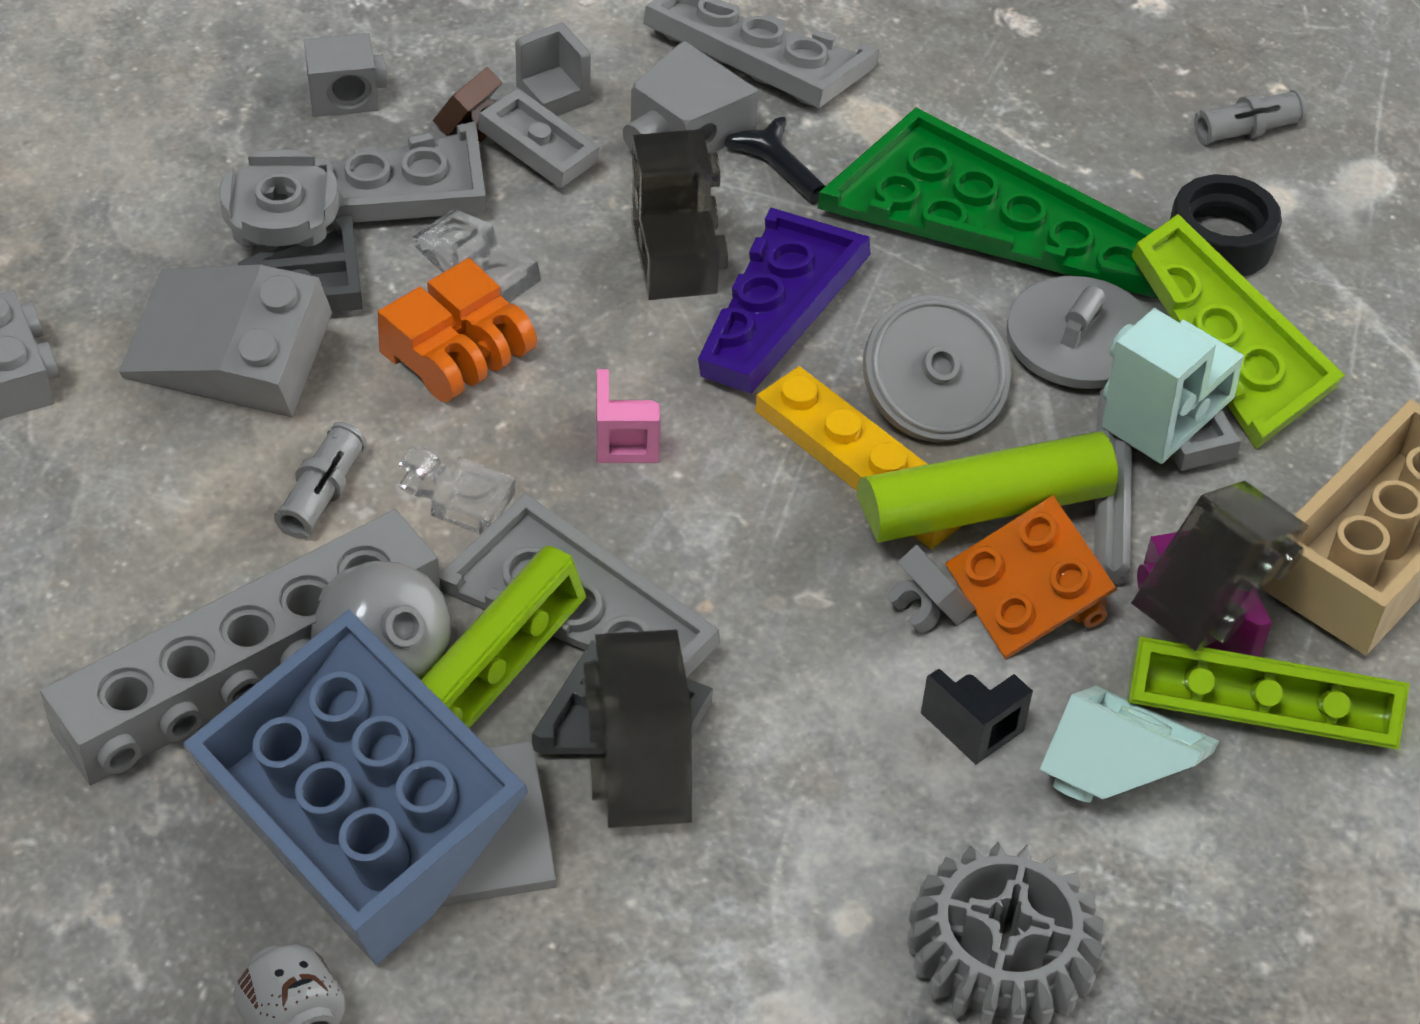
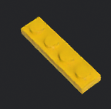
(836, 433)

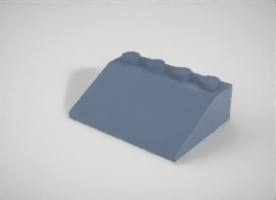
(358, 782)

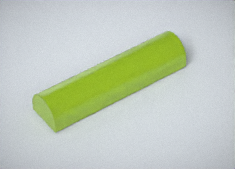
(988, 485)
(507, 635)
(1268, 692)

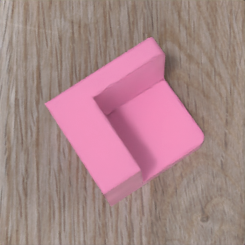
(625, 428)

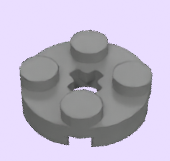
(259, 219)

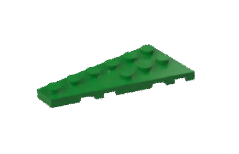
(973, 196)

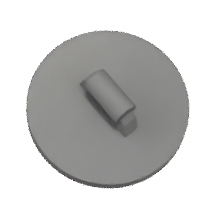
(1067, 328)
(936, 368)

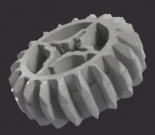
(1050, 944)

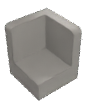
(554, 68)

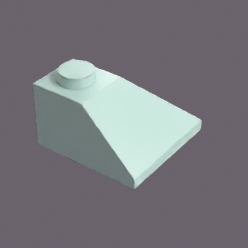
(1117, 746)

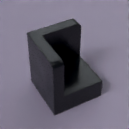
(973, 715)

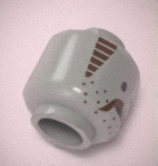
(288, 988)

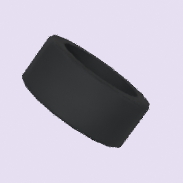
(1239, 201)

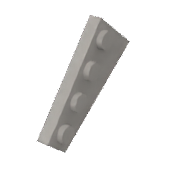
(761, 47)
(411, 180)
(615, 593)

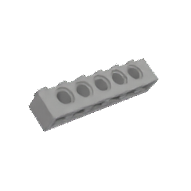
(209, 658)

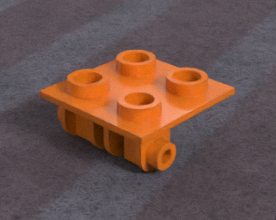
(1032, 578)

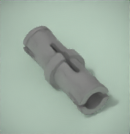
(1250, 116)
(308, 497)

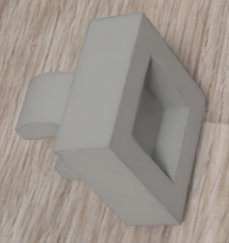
(932, 588)

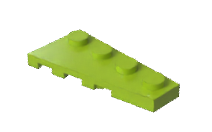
(1280, 366)

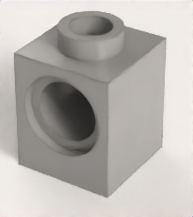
(343, 74)

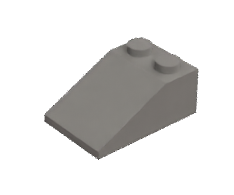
(231, 334)

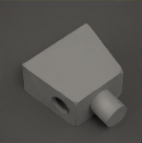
(690, 94)

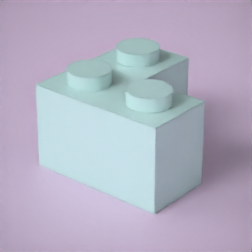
(1166, 383)

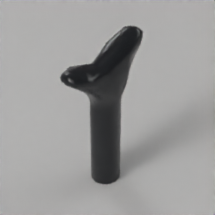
(769, 146)

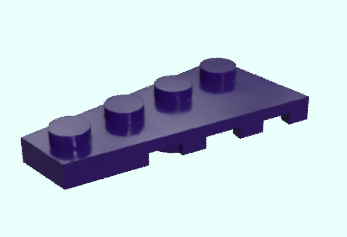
(783, 290)

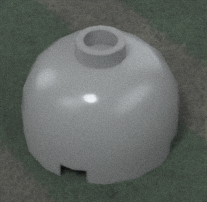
(395, 606)

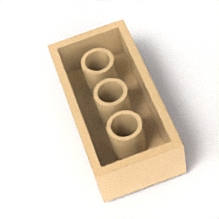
(1362, 540)

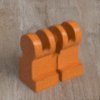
(454, 330)

